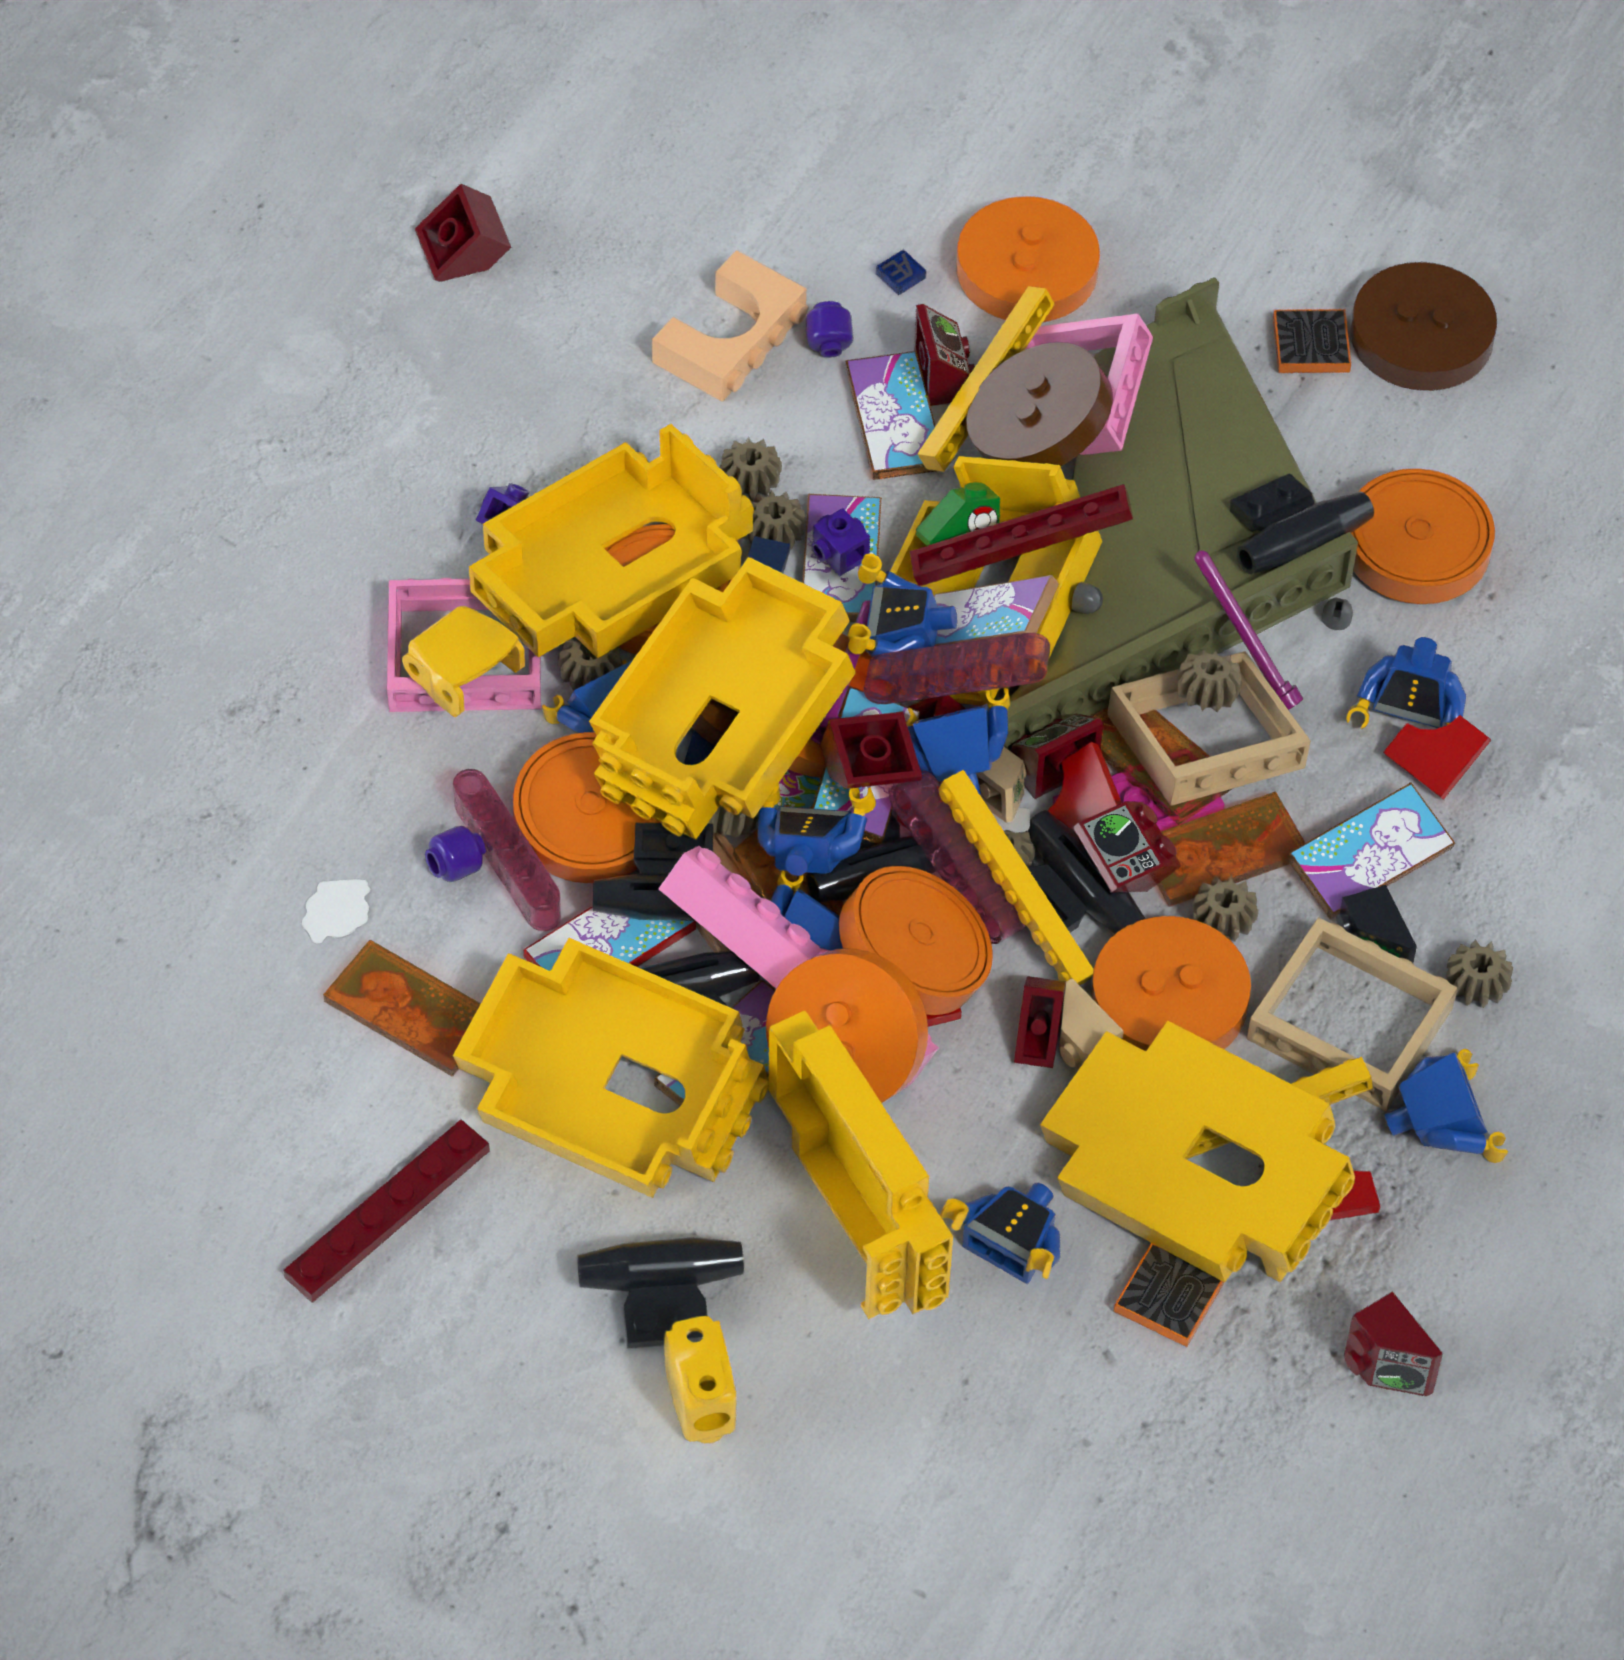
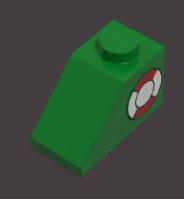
(960, 513)

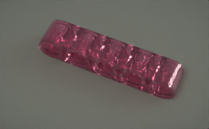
(957, 668)
(953, 855)
(508, 864)

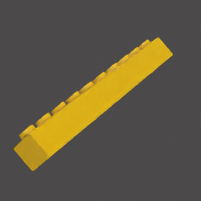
(1011, 339)
(1015, 879)
(1328, 1085)

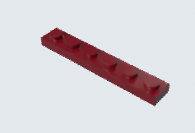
(1021, 535)
(386, 1211)

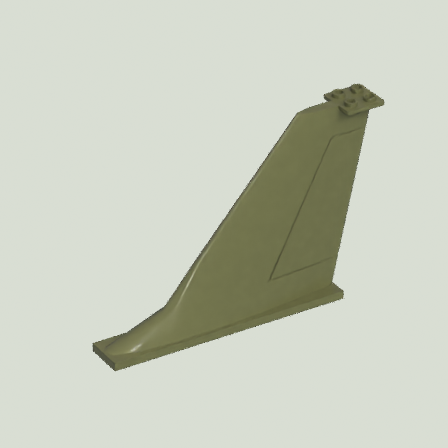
(1187, 452)

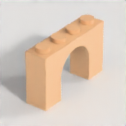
(723, 363)

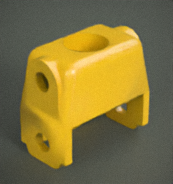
(458, 652)
(700, 1380)

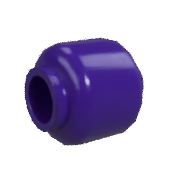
(829, 328)
(455, 854)

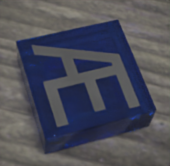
(901, 272)

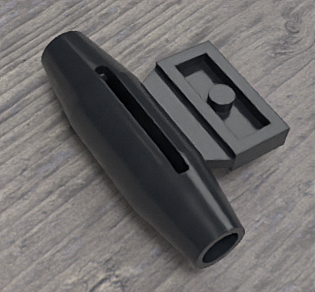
(1292, 522)
(654, 856)
(870, 857)
(1073, 879)
(707, 973)
(660, 1281)

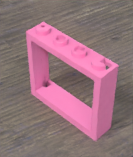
(1132, 346)
(484, 692)

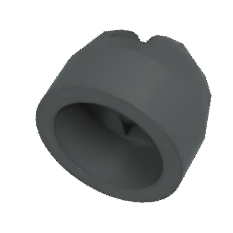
(1086, 598)
(1334, 622)

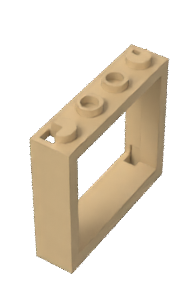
(1220, 772)
(1317, 1054)

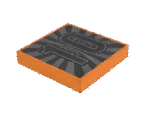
(1311, 341)
(1168, 1295)

